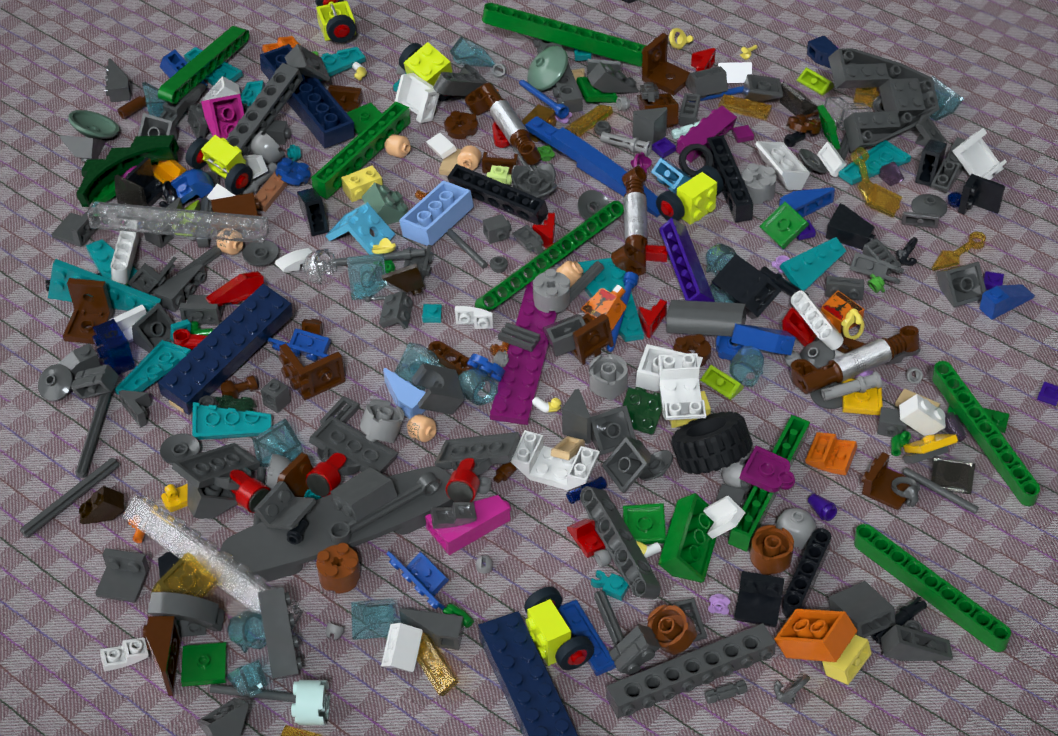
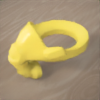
(681, 40)
(384, 247)
(852, 317)

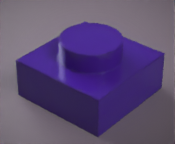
(663, 147)
(808, 232)
(993, 279)
(1048, 394)

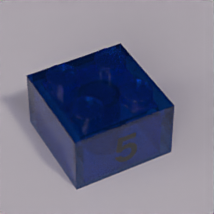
(113, 347)

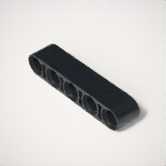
(807, 572)

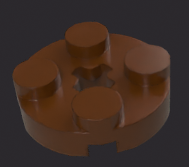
(468, 122)
(802, 124)
(695, 343)

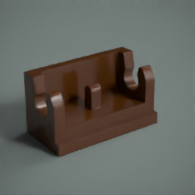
(347, 97)
(487, 162)

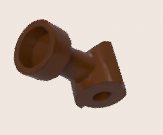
(233, 390)

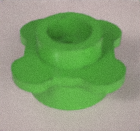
(546, 152)
(876, 283)

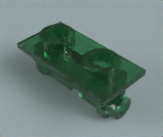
(242, 404)

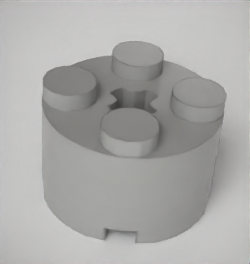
(760, 182)
(551, 291)
(608, 376)
(381, 421)

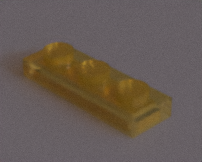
(746, 107)
(590, 119)
(435, 666)

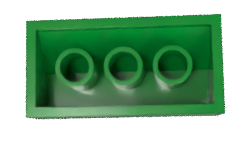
(687, 544)

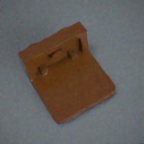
(879, 482)

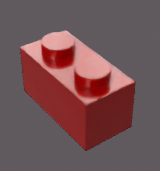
(656, 253)

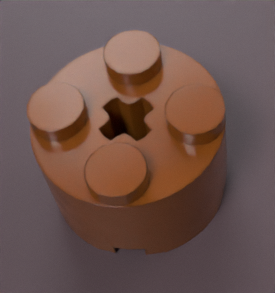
(771, 549)
(338, 568)
(672, 628)

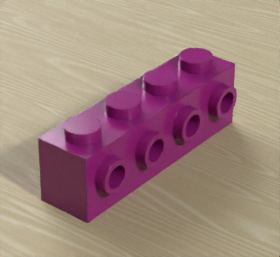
(716, 124)

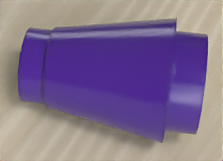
(824, 508)

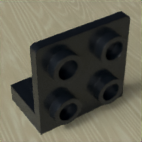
(144, 177)
(982, 194)
(759, 599)

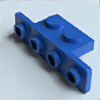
(306, 344)
(425, 576)

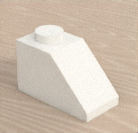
(222, 88)

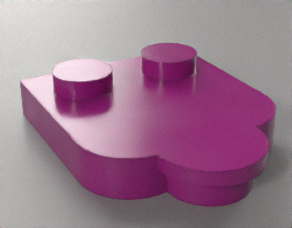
(767, 471)

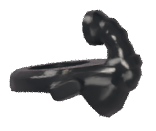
(169, 198)
(903, 254)

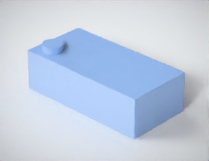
(436, 213)

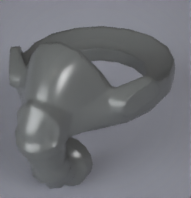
(910, 493)
(789, 694)

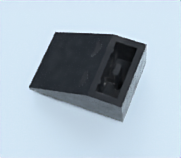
(746, 286)

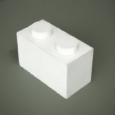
(922, 415)

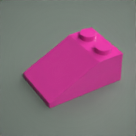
(223, 114)

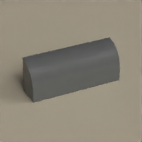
(704, 317)

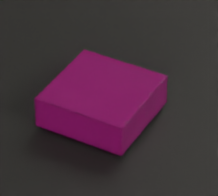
(743, 133)

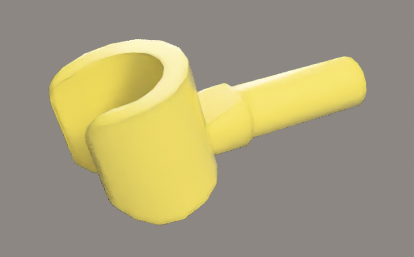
(747, 52)

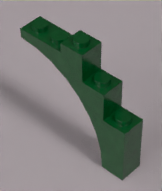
(101, 172)

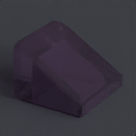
(891, 174)

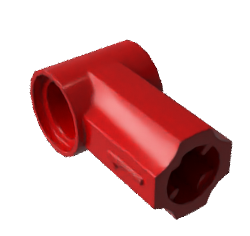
(183, 338)

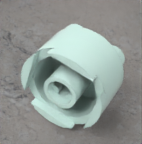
(311, 702)

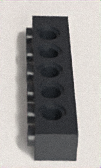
(734, 186)
(500, 195)

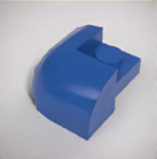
(192, 183)

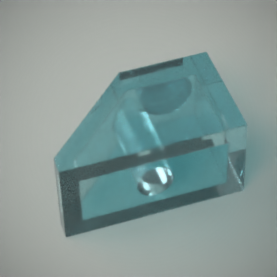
(248, 679)

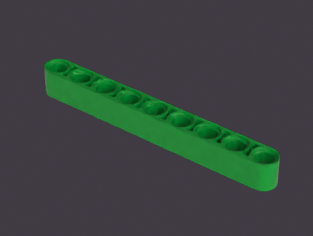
(203, 64)
(955, 393)
(932, 588)

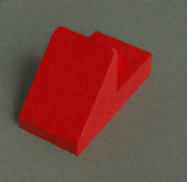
(703, 59)
(547, 230)
(652, 318)
(798, 327)
(586, 537)

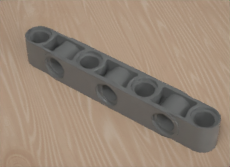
(620, 543)

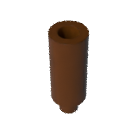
(132, 107)
(504, 472)

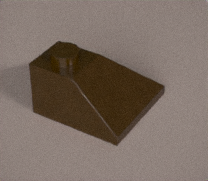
(406, 279)

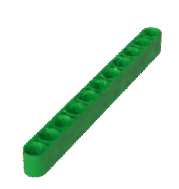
(563, 33)
(544, 259)

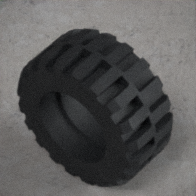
(712, 442)

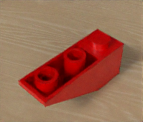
(236, 289)

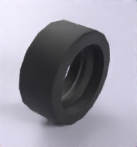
(683, 155)

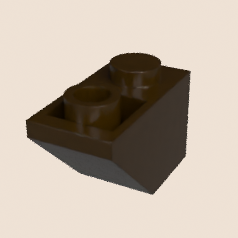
(102, 506)

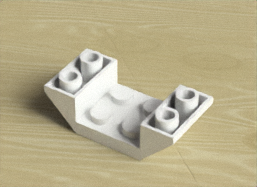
(680, 387)
(538, 465)

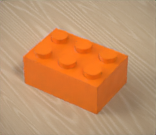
(816, 635)

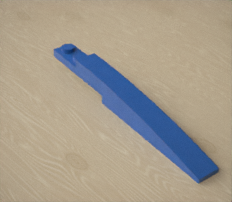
(587, 158)

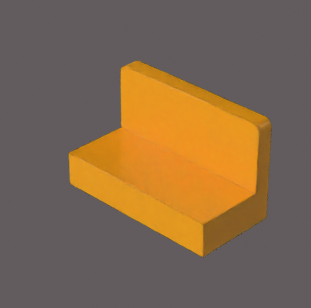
(167, 170)

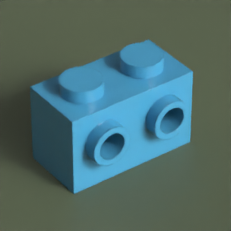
(669, 174)

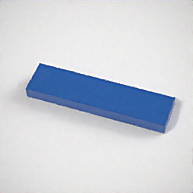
(581, 626)

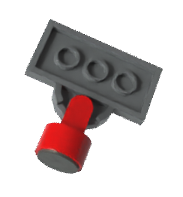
(344, 454)
(471, 458)
(228, 469)

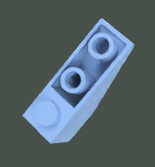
(404, 394)

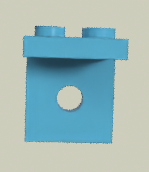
(359, 223)

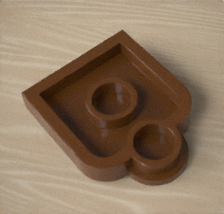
(295, 475)

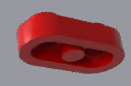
(498, 137)

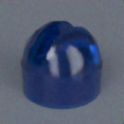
(952, 199)

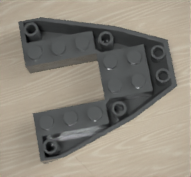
(903, 91)

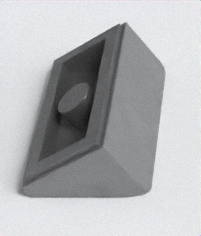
(920, 219)

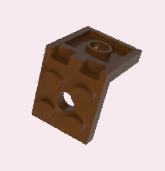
(658, 70)
(87, 309)
(592, 337)
(310, 379)

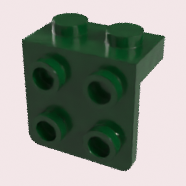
(643, 409)

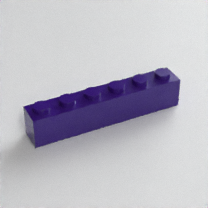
(685, 262)

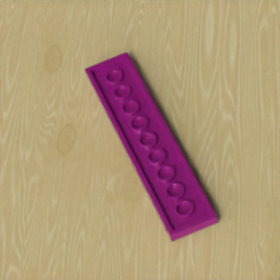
(524, 367)

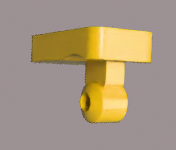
(175, 497)

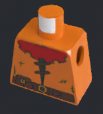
(606, 303)
(837, 307)

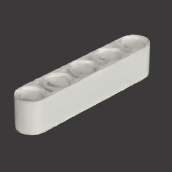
(124, 256)
(817, 320)

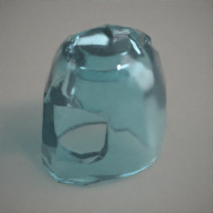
(718, 257)
(746, 361)
(472, 382)
(246, 629)

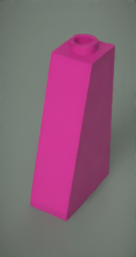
(490, 514)

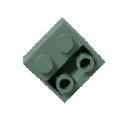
(386, 203)

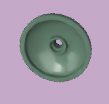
(547, 68)
(93, 124)

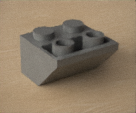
(707, 81)
(561, 334)

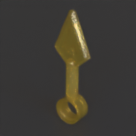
(865, 185)
(951, 258)

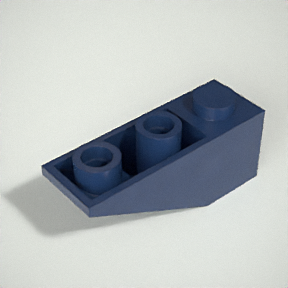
(820, 49)

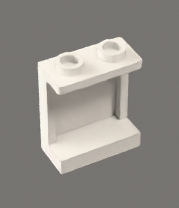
(418, 96)
(977, 156)

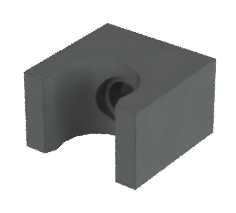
(443, 388)

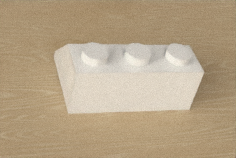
(786, 164)

